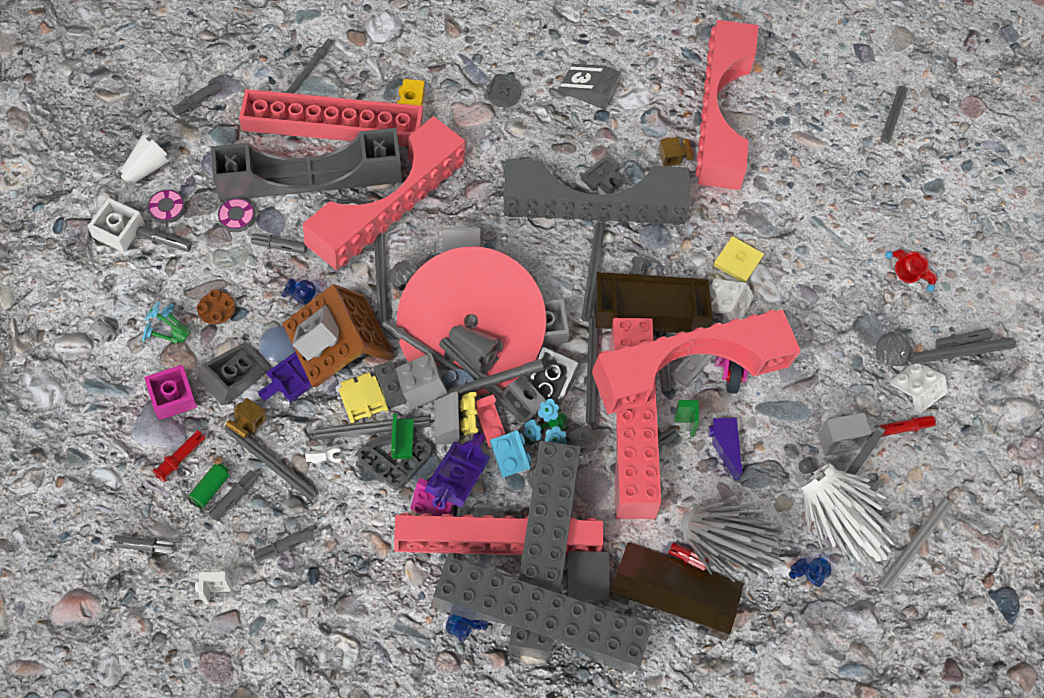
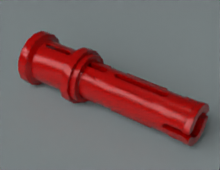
(172, 462)

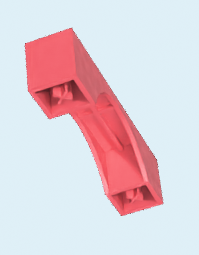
(721, 149)
(343, 230)
(755, 343)
(636, 437)

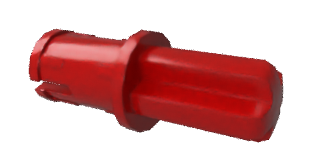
(686, 555)

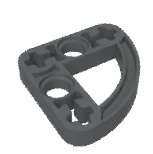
(398, 470)

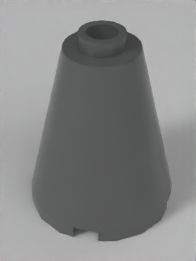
(476, 347)

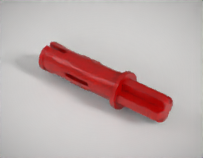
(908, 425)

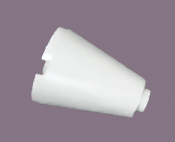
(143, 160)

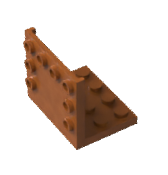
(357, 334)

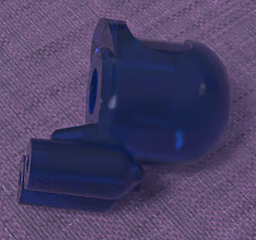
(302, 291)
(815, 570)
(462, 627)

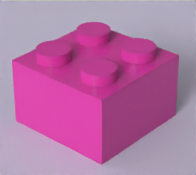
(170, 392)

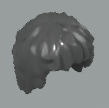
(402, 273)
(893, 349)

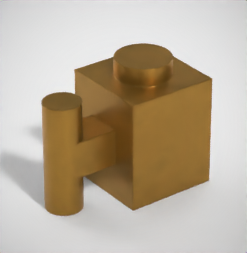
(672, 152)
(247, 416)

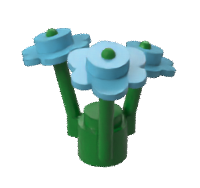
(555, 419)

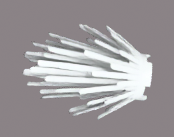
(833, 498)

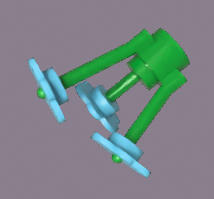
(178, 332)

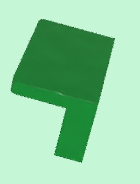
(688, 412)
(402, 438)

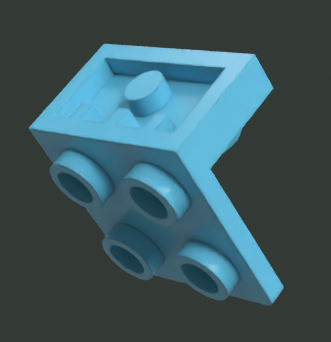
(510, 453)

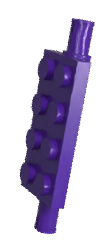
(286, 378)
(458, 472)

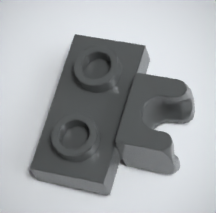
(603, 175)

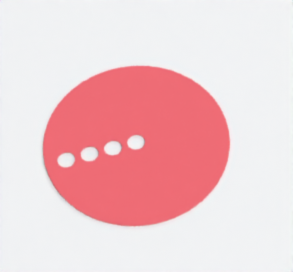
(478, 284)

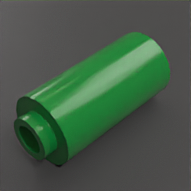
(209, 485)

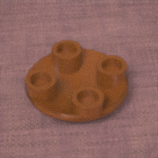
(216, 307)

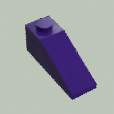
(726, 442)

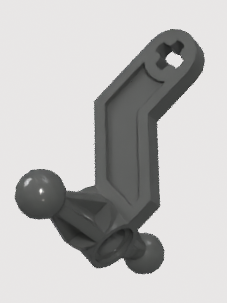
(807, 466)

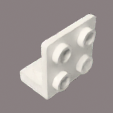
(730, 298)
(922, 384)

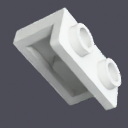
(212, 581)

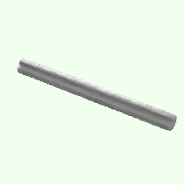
(914, 545)

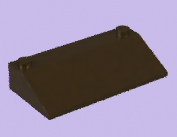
(670, 302)
(677, 589)

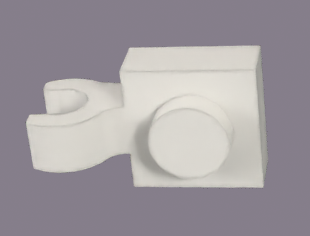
(320, 452)

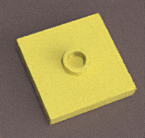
(738, 259)

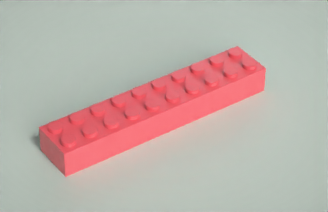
(325, 116)
(482, 535)

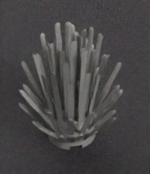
(716, 531)

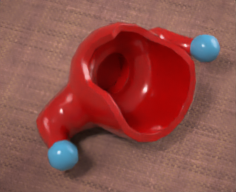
(913, 267)

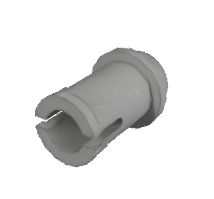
(107, 334)

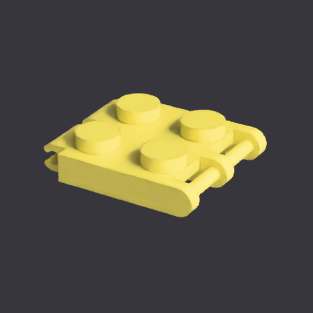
(362, 397)
(467, 407)

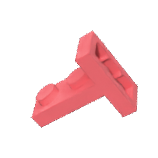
(489, 418)

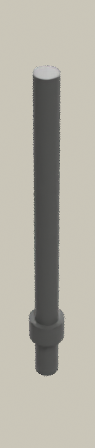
(320, 53)
(400, 333)

